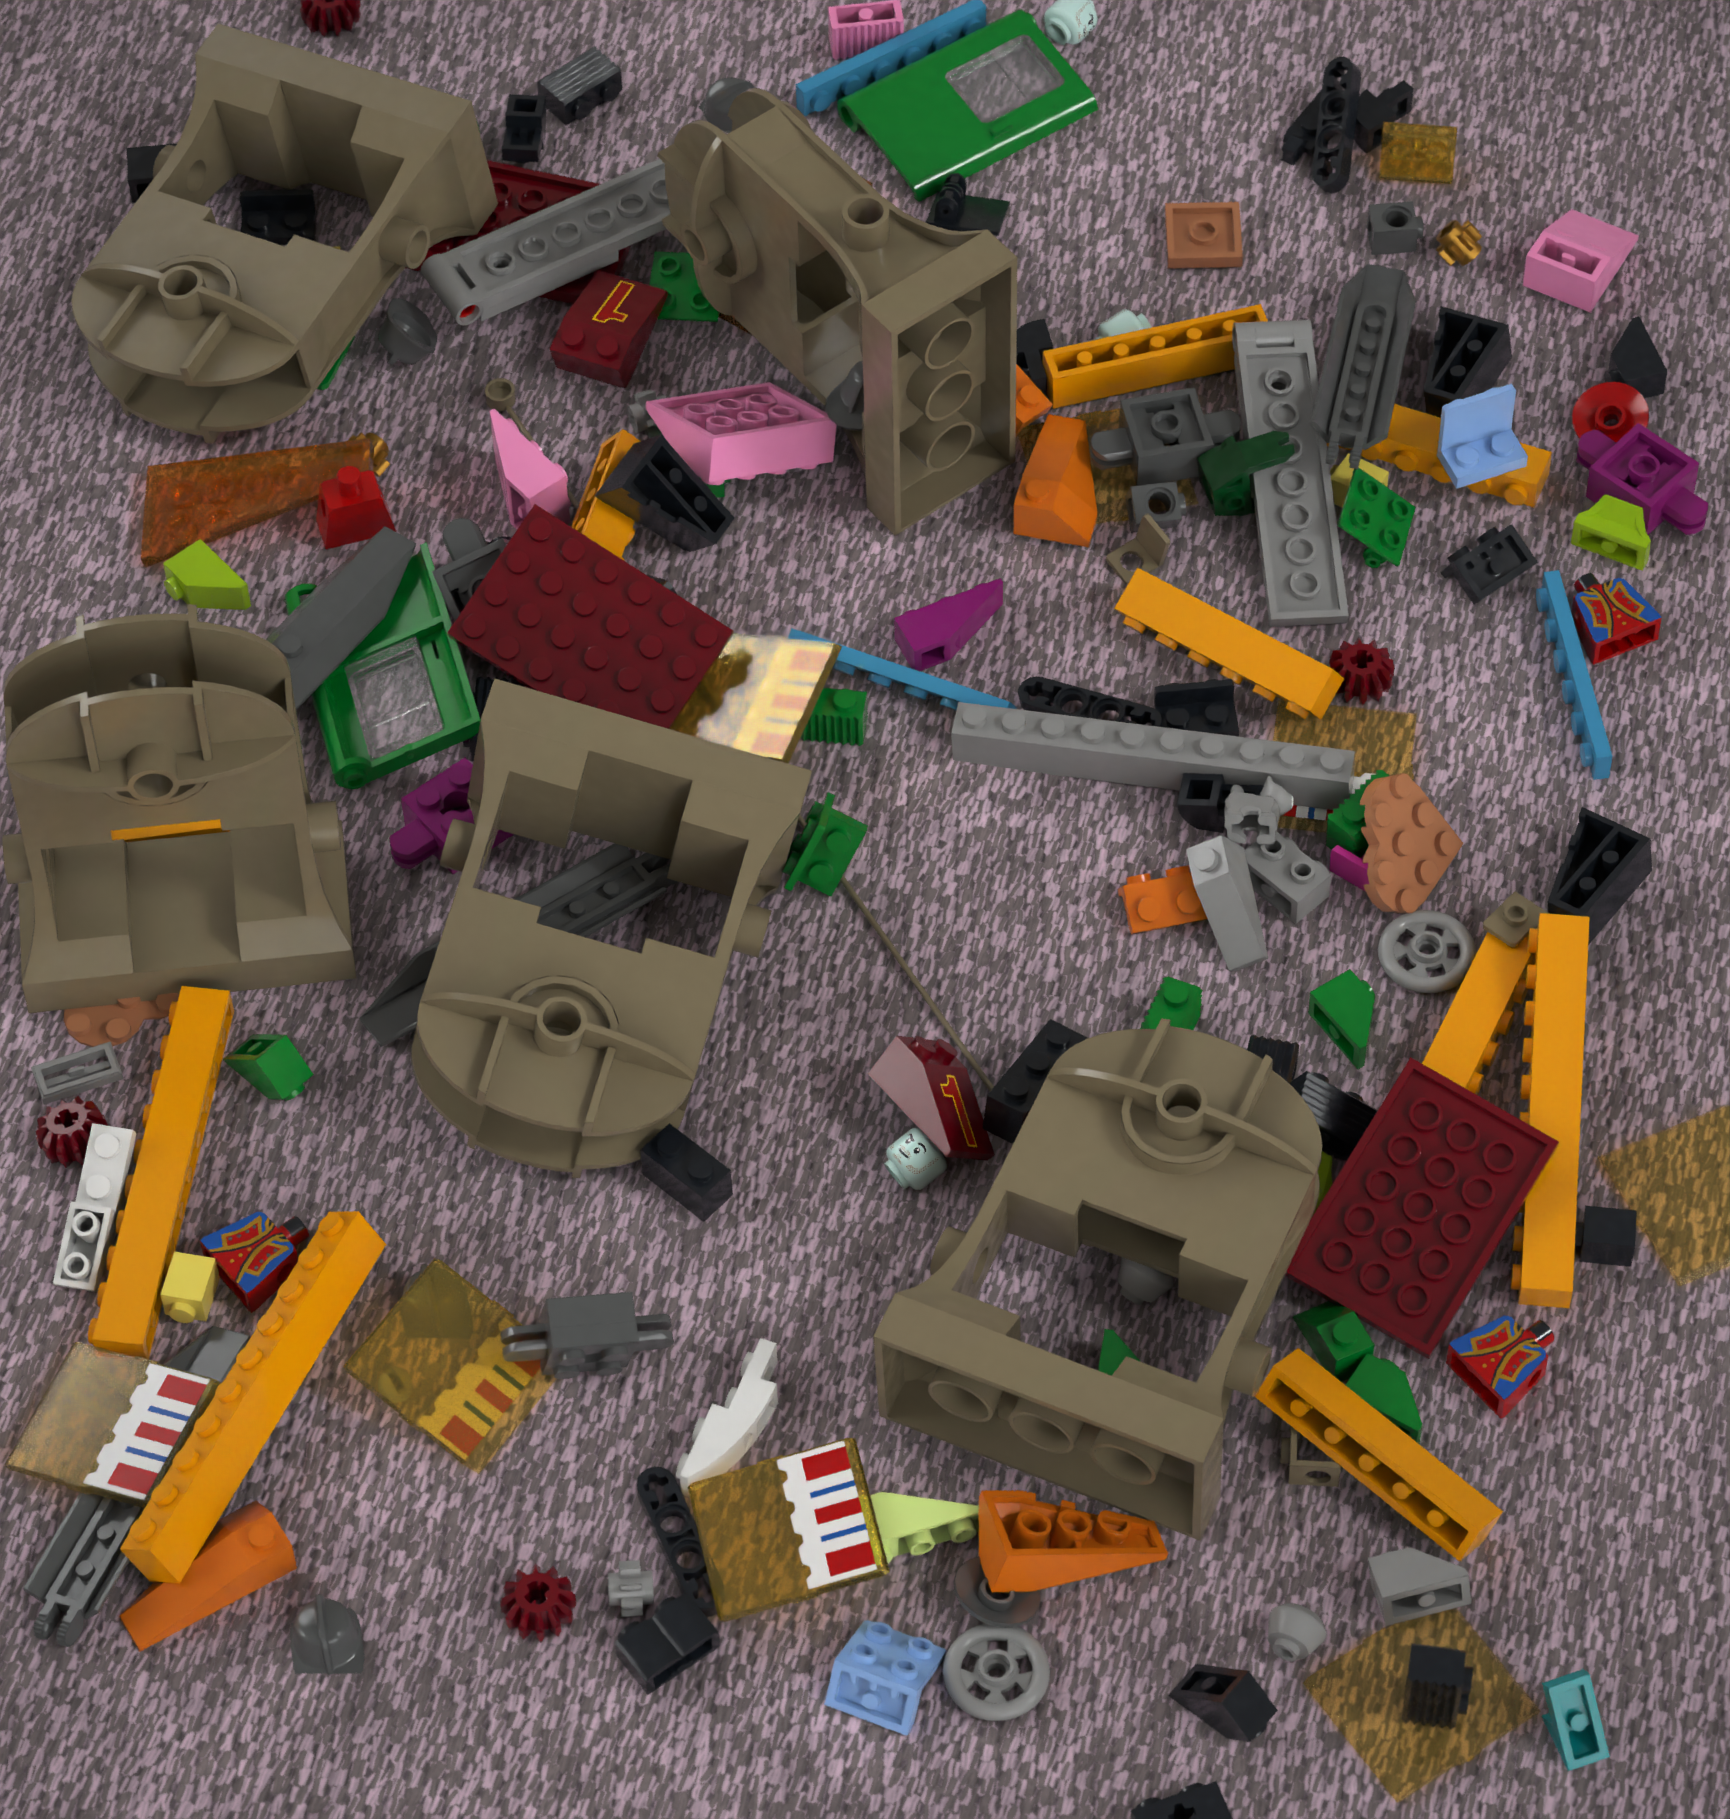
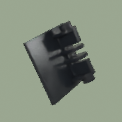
(962, 212)

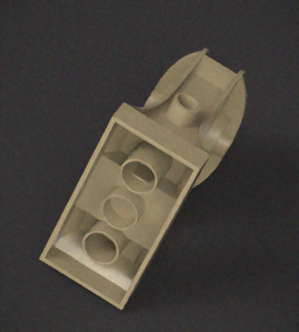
(847, 277)
(241, 331)
(158, 729)
(555, 1038)
(1163, 1157)

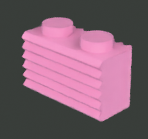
(863, 26)

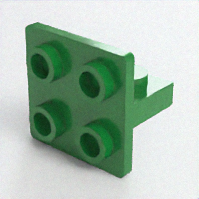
(823, 848)

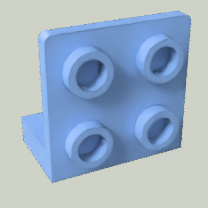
(1478, 437)
(882, 1675)

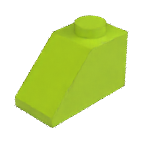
(205, 580)

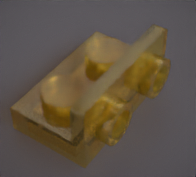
(1417, 153)

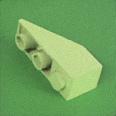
(920, 1523)

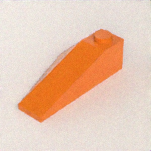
(1058, 486)
(1045, 1545)
(235, 1560)

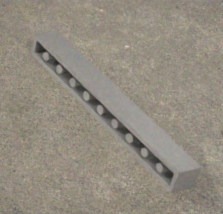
(1146, 753)

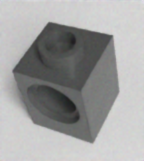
(1393, 228)
(1167, 493)

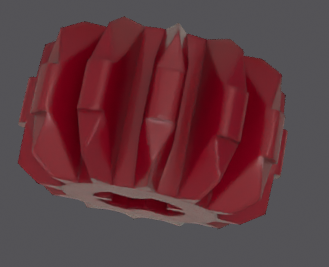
(330, 15)
(1364, 670)
(67, 1129)
(538, 1617)

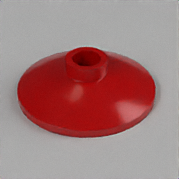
(1610, 402)

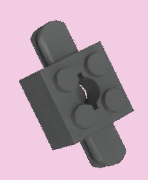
(1159, 420)
(470, 563)
(586, 1335)

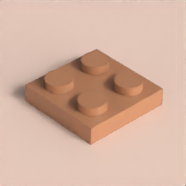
(1203, 235)

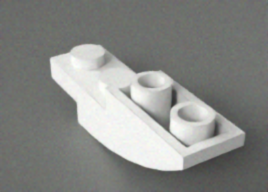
(93, 1215)
(731, 1430)

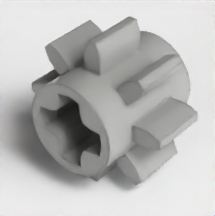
(640, 417)
(630, 1588)

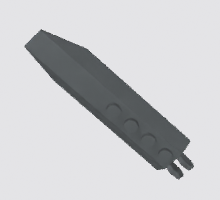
(1364, 361)
(342, 611)
(573, 901)
(85, 1551)

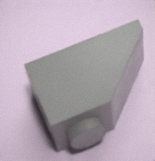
(1416, 1584)

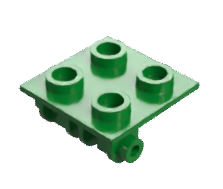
(684, 301)
(1376, 519)

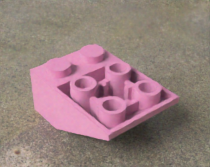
(1577, 259)
(527, 474)

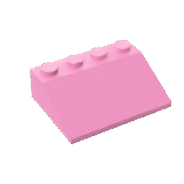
(744, 432)

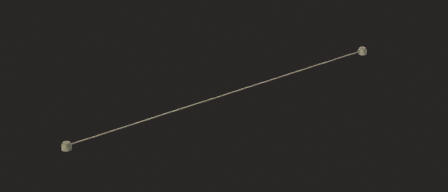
(501, 397)

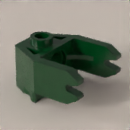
(1227, 468)

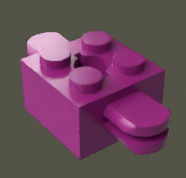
(1660, 470)
(429, 816)

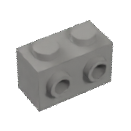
(1287, 877)

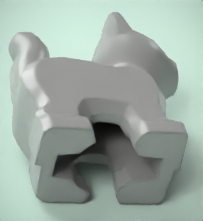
(1256, 812)

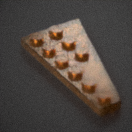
(235, 492)

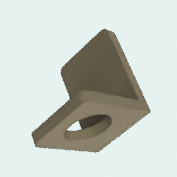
(1149, 545)
(1513, 919)
(1299, 1468)

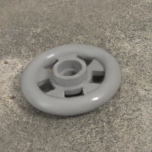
(1415, 924)
(994, 1706)

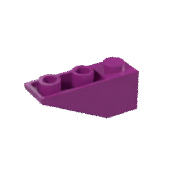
(942, 628)

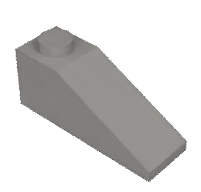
(1228, 900)

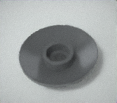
(993, 1608)

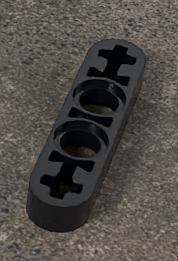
(1340, 124)
(1093, 702)
(679, 1542)

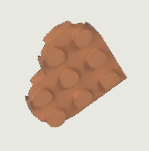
(1406, 844)
(115, 1022)

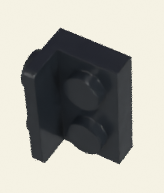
(279, 214)
(1491, 564)
(1198, 706)

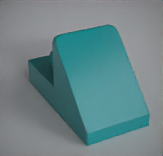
(1575, 1720)

